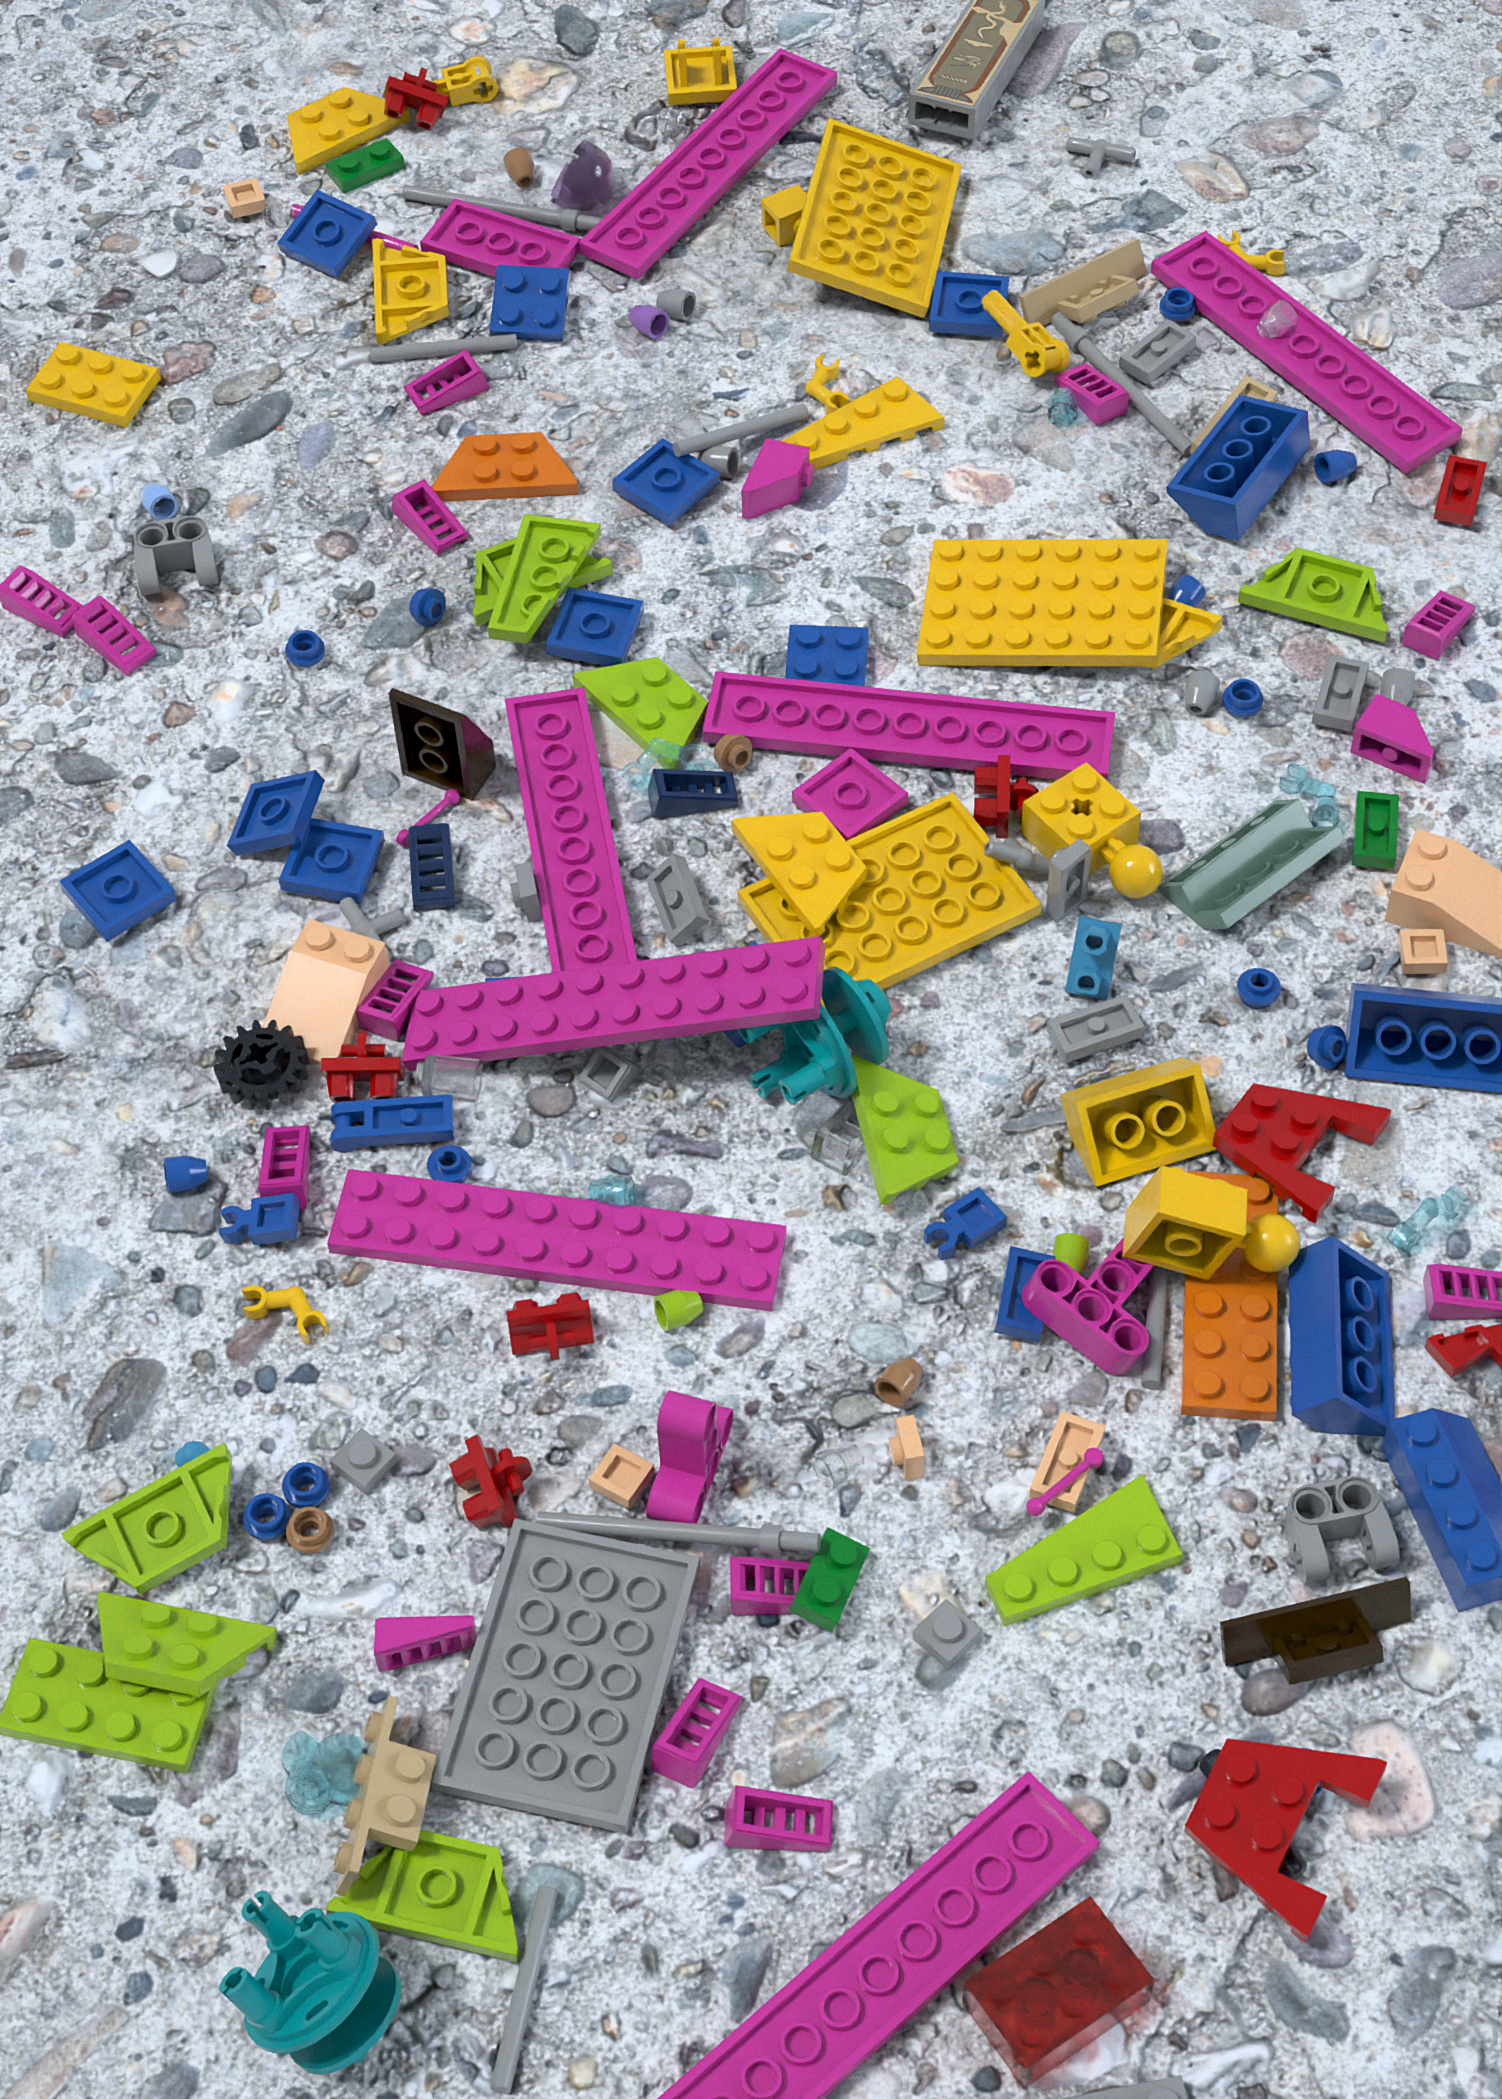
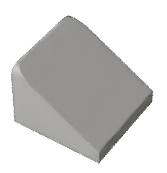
(608, 1073)

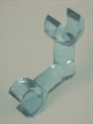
(660, 748)
(1323, 790)
(1408, 1232)

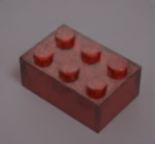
(1057, 1992)

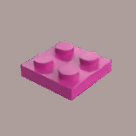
(851, 795)

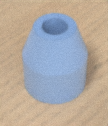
(159, 501)

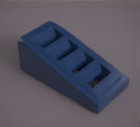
(669, 800)
(431, 842)

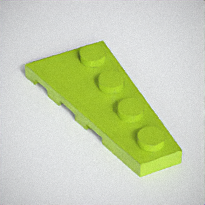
(537, 573)
(1092, 1553)

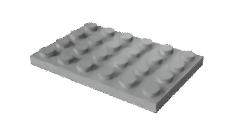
(568, 1676)

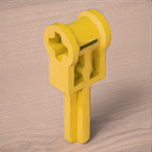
(462, 82)
(1028, 342)

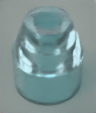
(1062, 408)
(612, 1191)

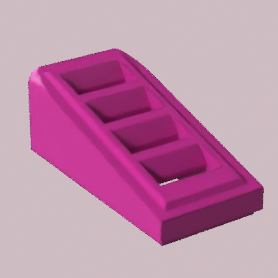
(467, 383)
(1098, 410)
(422, 493)
(25, 584)
(98, 617)
(1426, 639)
(392, 1024)
(286, 1168)
(1455, 1306)
(763, 1569)
(422, 1638)
(684, 1760)
(777, 1838)

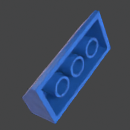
(1241, 465)
(1424, 1037)
(1340, 1341)
(1451, 1499)

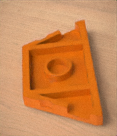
(504, 468)

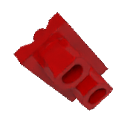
(417, 94)
(996, 782)
(369, 1065)
(550, 1326)
(497, 1479)

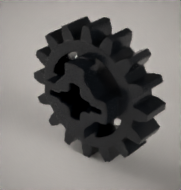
(261, 1064)

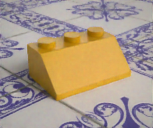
(1140, 1120)

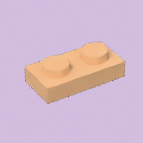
(1063, 1453)

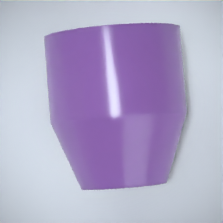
(649, 320)

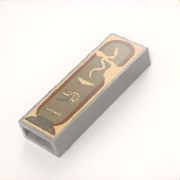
(974, 65)

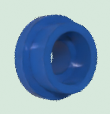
(1177, 304)
(427, 606)
(304, 648)
(1242, 698)
(1255, 996)
(1327, 1046)
(455, 1173)
(303, 1474)
(265, 1505)

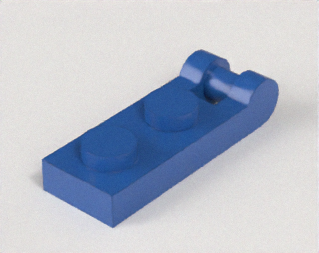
(392, 1121)

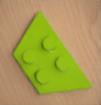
(491, 568)
(1321, 592)
(646, 702)
(901, 1130)
(162, 1524)
(174, 1645)
(437, 1893)

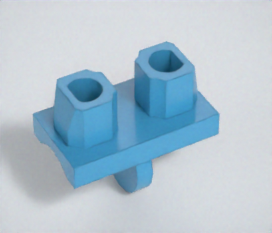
(1093, 957)

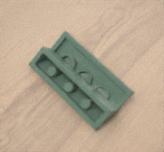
(1249, 865)

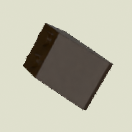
(440, 745)

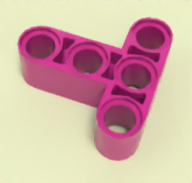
(1092, 1298)
(690, 1445)

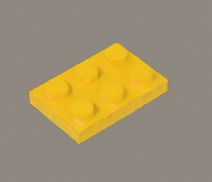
(93, 384)

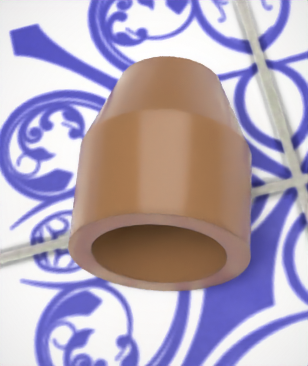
(520, 166)
(898, 1382)

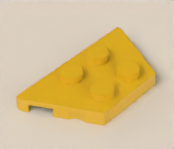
(337, 125)
(407, 290)
(1184, 628)
(804, 862)

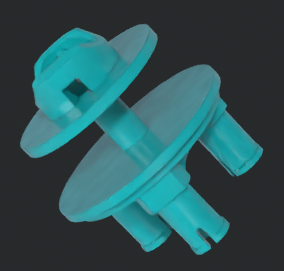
(817, 1050)
(318, 1989)

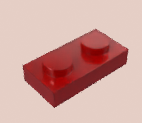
(1460, 490)

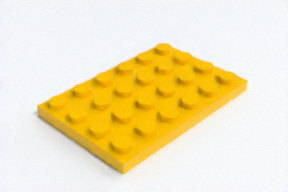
(875, 218)
(1044, 602)
(921, 901)

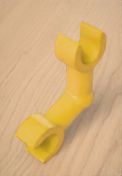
(1271, 262)
(816, 388)
(291, 1297)

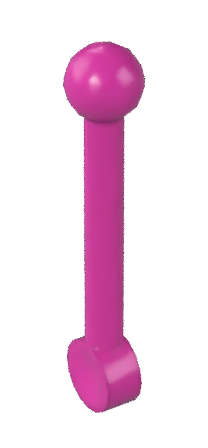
(450, 798)
(1092, 1459)

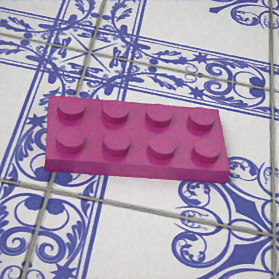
(488, 238)

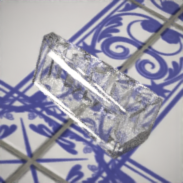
(835, 1149)

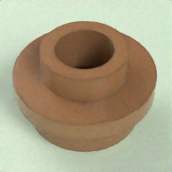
(733, 752)
(306, 1519)

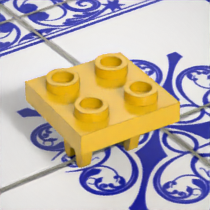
(699, 73)

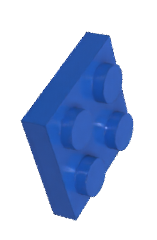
(327, 233)
(530, 302)
(959, 305)
(665, 483)
(594, 627)
(827, 654)
(276, 813)
(332, 861)
(118, 890)

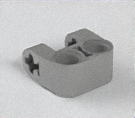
(172, 547)
(1338, 1522)

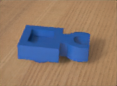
(967, 1220)
(267, 1221)

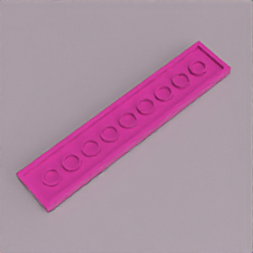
(707, 163)
(1309, 354)
(907, 725)
(569, 831)
(619, 1003)
(557, 1239)
(899, 1953)

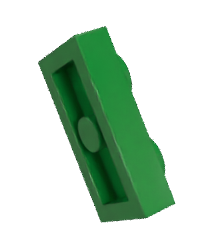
(365, 165)
(1375, 830)
(829, 1580)

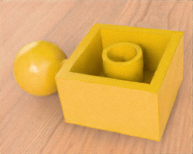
(1098, 814)
(1197, 1223)

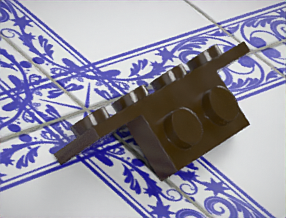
(1320, 1633)

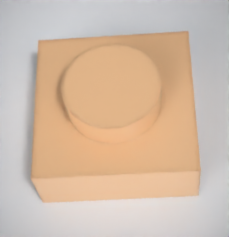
(244, 197)
(1422, 951)
(907, 1448)
(621, 1476)

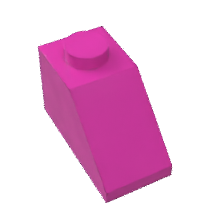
(776, 478)
(1393, 738)

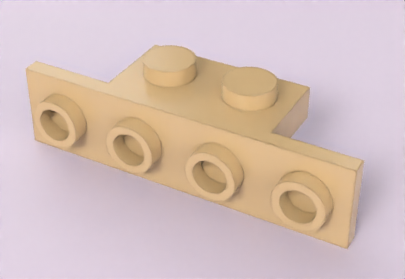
(1088, 288)
(390, 1796)

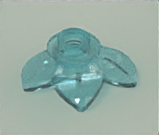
(323, 1765)

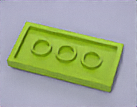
(71, 1704)

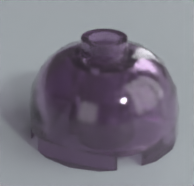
(585, 180)

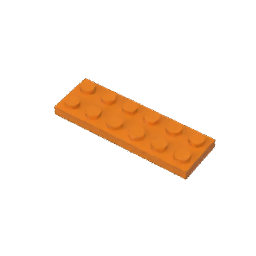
(1232, 1328)

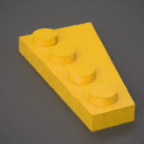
(864, 423)

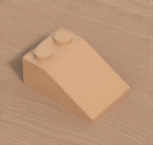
(1448, 890)
(324, 986)

